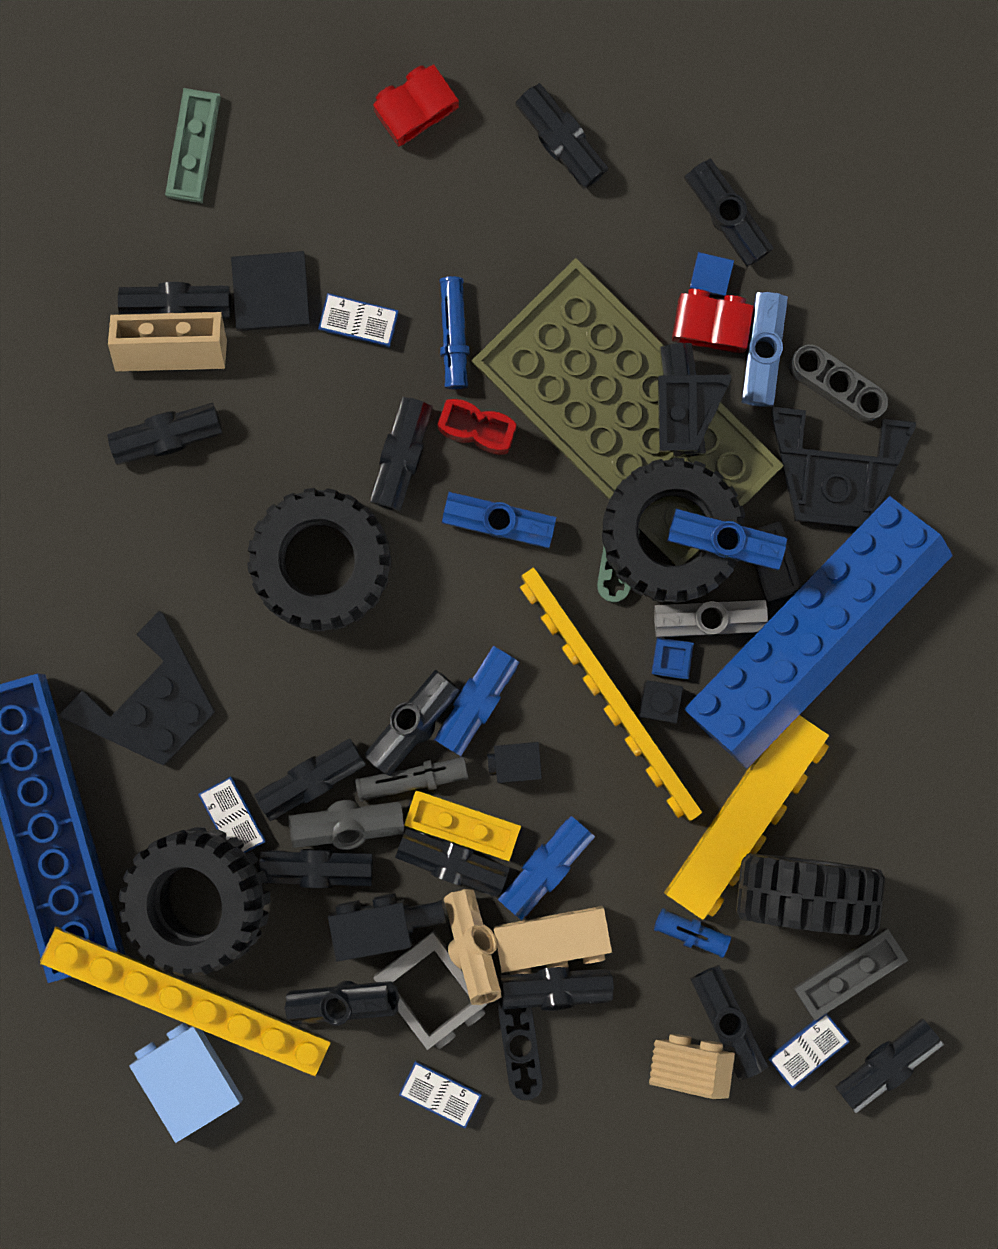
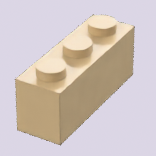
(167, 341)
(553, 940)

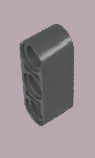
(856, 383)

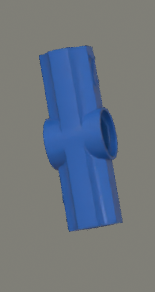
(523, 524)
(751, 547)
(477, 700)
(546, 867)

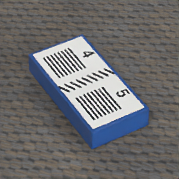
(358, 320)
(232, 813)
(808, 1050)
(440, 1094)

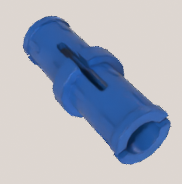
(716, 943)

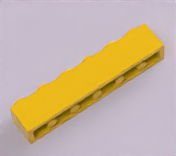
(745, 817)

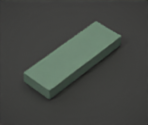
(193, 145)

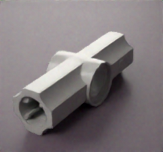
(685, 619)

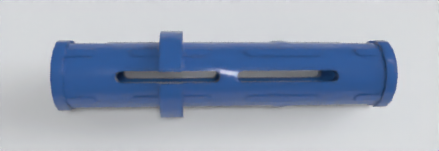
(454, 341)

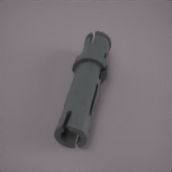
(412, 779)

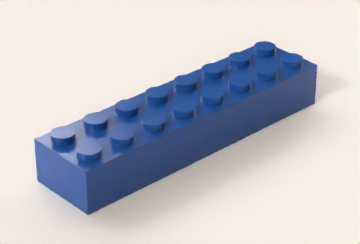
(819, 631)
(48, 823)

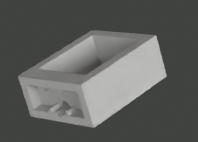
(407, 960)

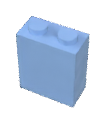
(185, 1081)

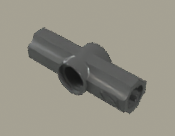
(346, 824)

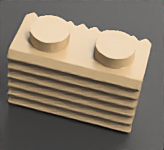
(692, 1067)

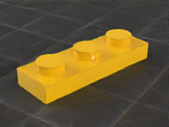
(462, 825)

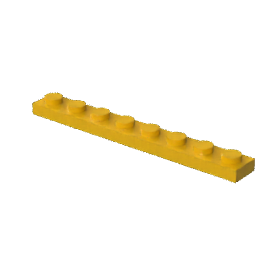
(617, 709)
(184, 1001)

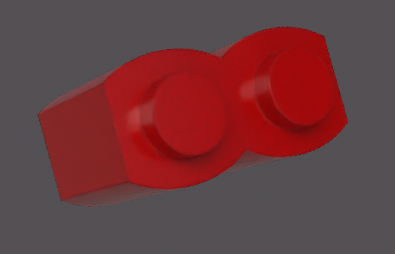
(415, 104)
(713, 322)
(467, 424)

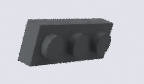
(850, 974)

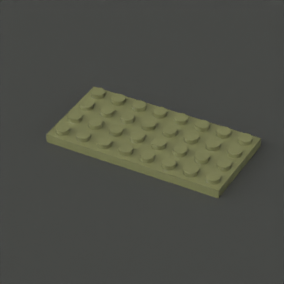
(591, 388)

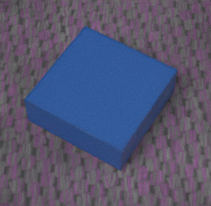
(711, 274)
(672, 658)

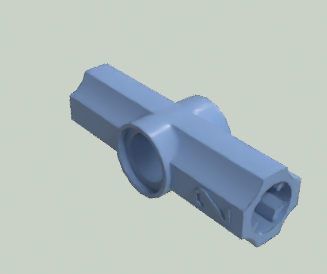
(762, 372)

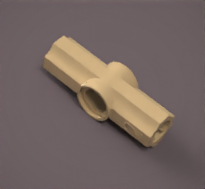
(472, 947)

